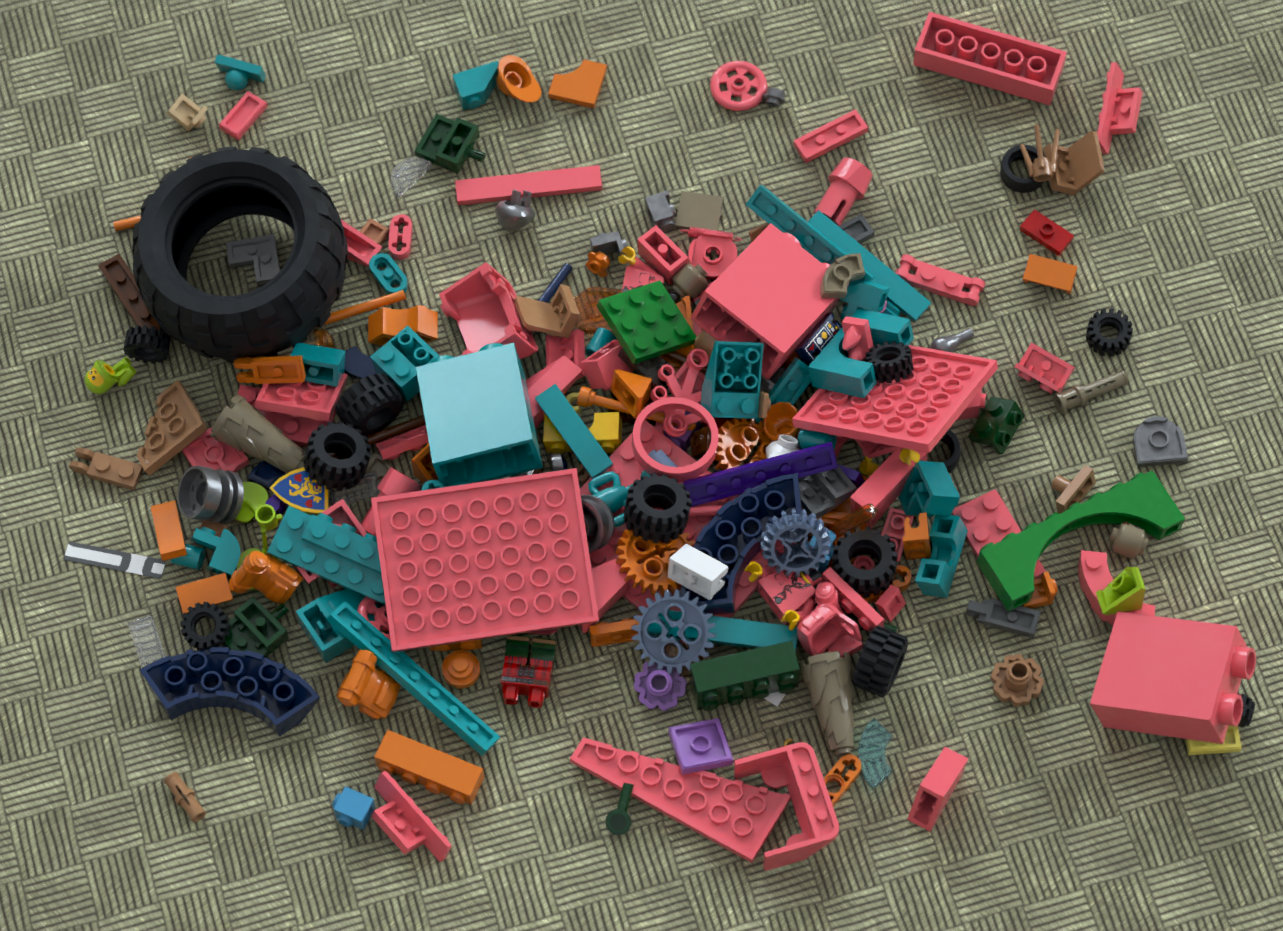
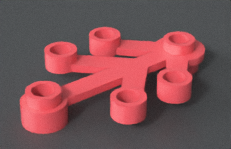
(677, 416)

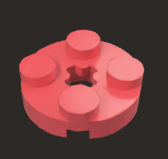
(712, 241)

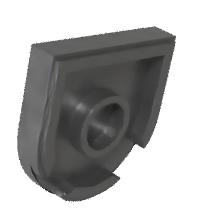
(1159, 443)

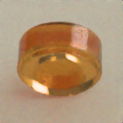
(323, 338)

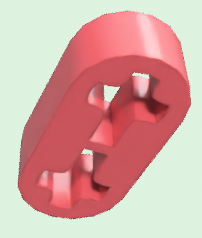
(405, 237)

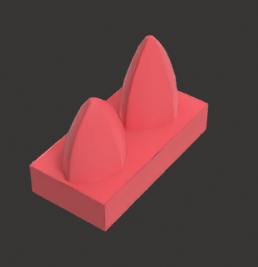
(857, 337)

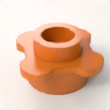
(598, 263)

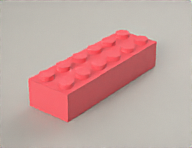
(989, 58)

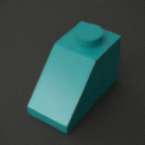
(475, 84)

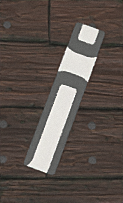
(114, 560)

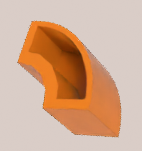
(389, 322)

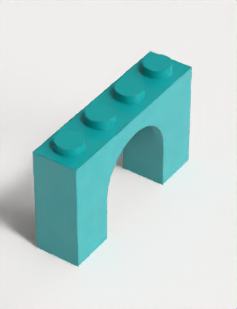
(840, 374)

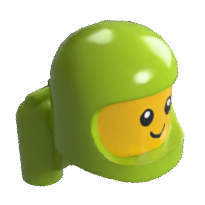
(104, 376)

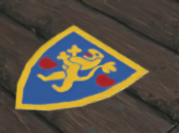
(301, 492)

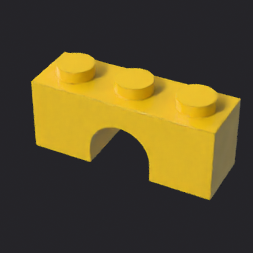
(605, 429)

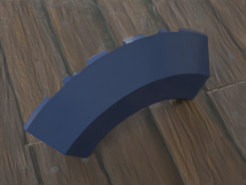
(736, 533)
(232, 681)

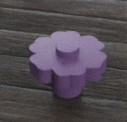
(659, 687)

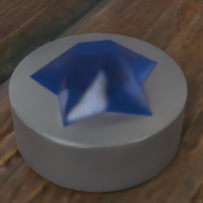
(558, 462)

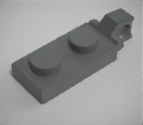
(994, 614)

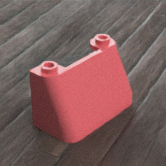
(487, 312)

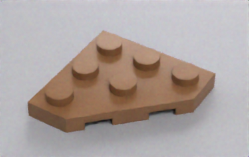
(172, 428)

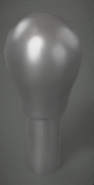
(951, 342)

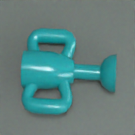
(613, 496)

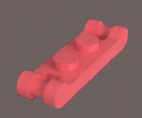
(940, 281)

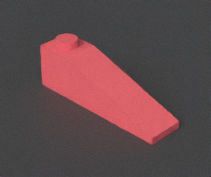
(561, 372)

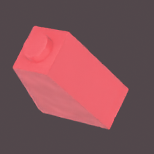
(608, 587)
(937, 788)

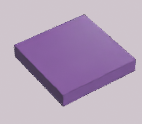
(700, 746)

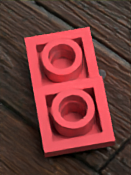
(895, 529)

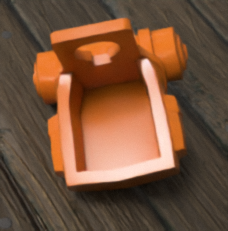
(266, 575)
(367, 687)

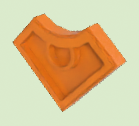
(579, 86)

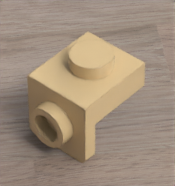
(187, 113)

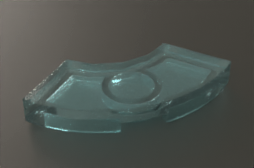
(872, 754)

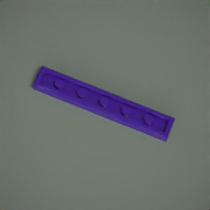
(738, 479)

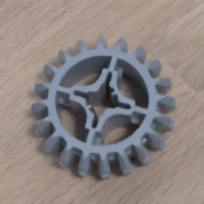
(789, 558)

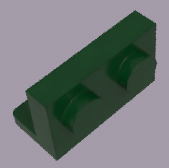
(997, 423)

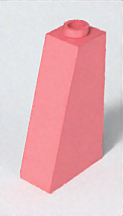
(883, 485)

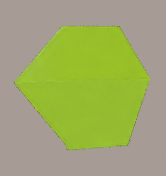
(1123, 593)

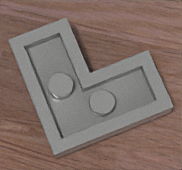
(258, 251)

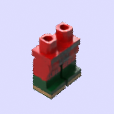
(525, 679)

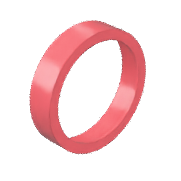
(680, 473)

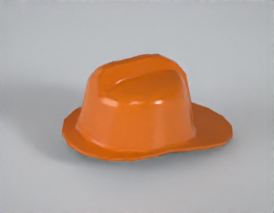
(517, 79)

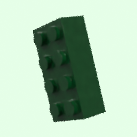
(744, 676)

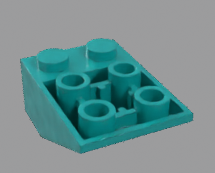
(733, 380)
(322, 634)

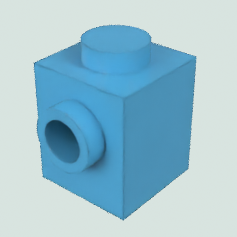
(353, 808)

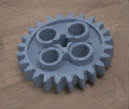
(655, 646)

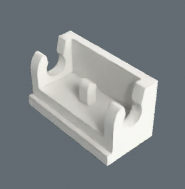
(697, 571)

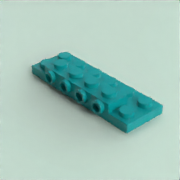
(330, 552)

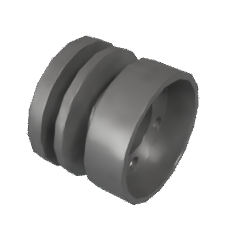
(210, 494)

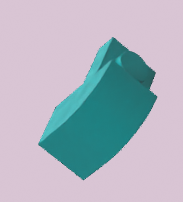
(866, 296)
(225, 548)

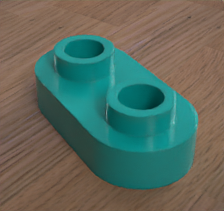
(389, 276)

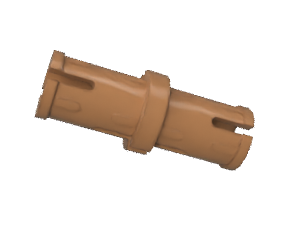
(193, 809)

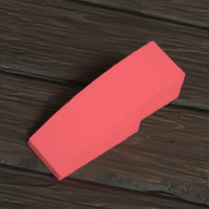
(359, 246)

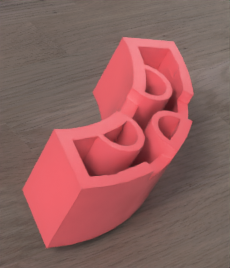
(1095, 576)

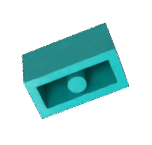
(321, 363)

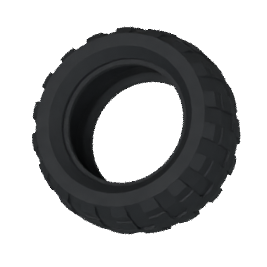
(216, 190)

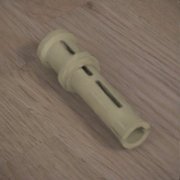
(1079, 395)

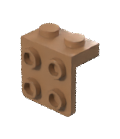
(1077, 164)
(553, 318)

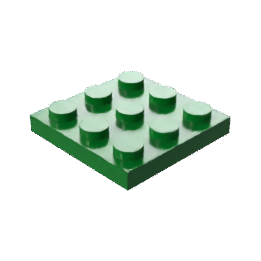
(646, 322)

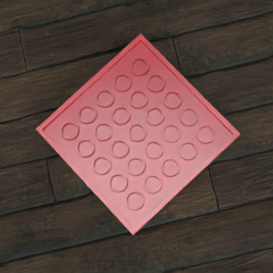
(905, 412)

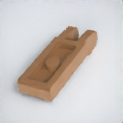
(108, 469)

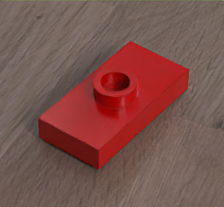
(1046, 232)

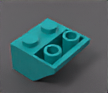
(400, 358)

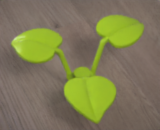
(254, 506)

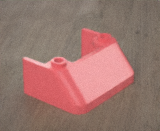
(800, 772)

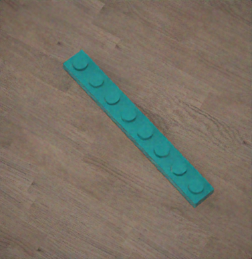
(414, 679)

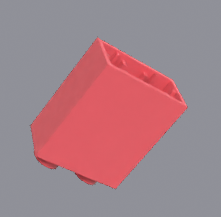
(767, 298)
(1172, 677)

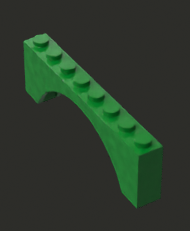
(1013, 560)

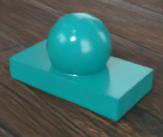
(239, 72)

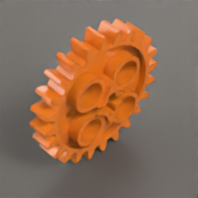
(737, 440)
(650, 559)

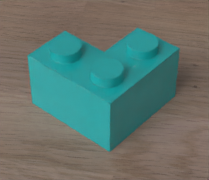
(929, 490)

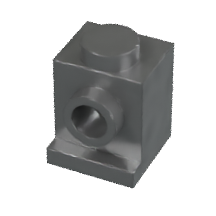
(660, 211)

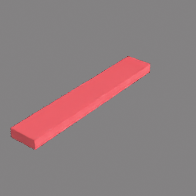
(539, 183)

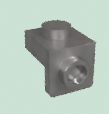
(608, 243)

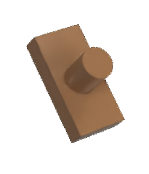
(1074, 490)

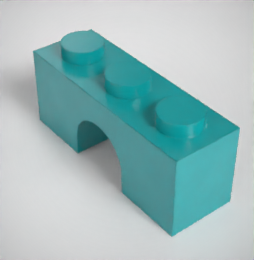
(937, 573)

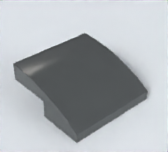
(824, 491)

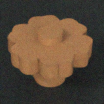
(1017, 680)

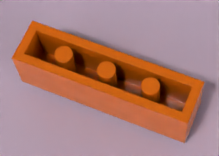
(429, 768)

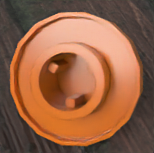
(461, 669)

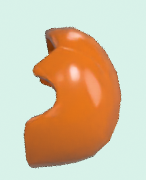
(780, 421)

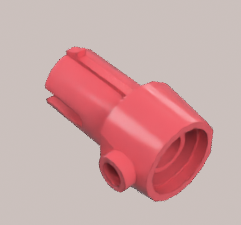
(848, 183)
(392, 483)

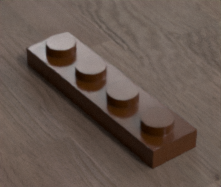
(124, 286)

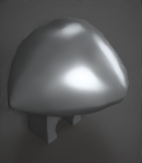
(516, 213)

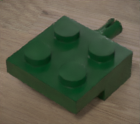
(449, 143)
(256, 628)

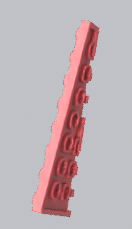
(712, 806)

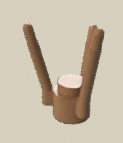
(1042, 168)

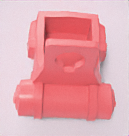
(826, 622)

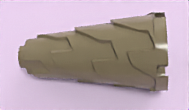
(249, 431)
(831, 695)

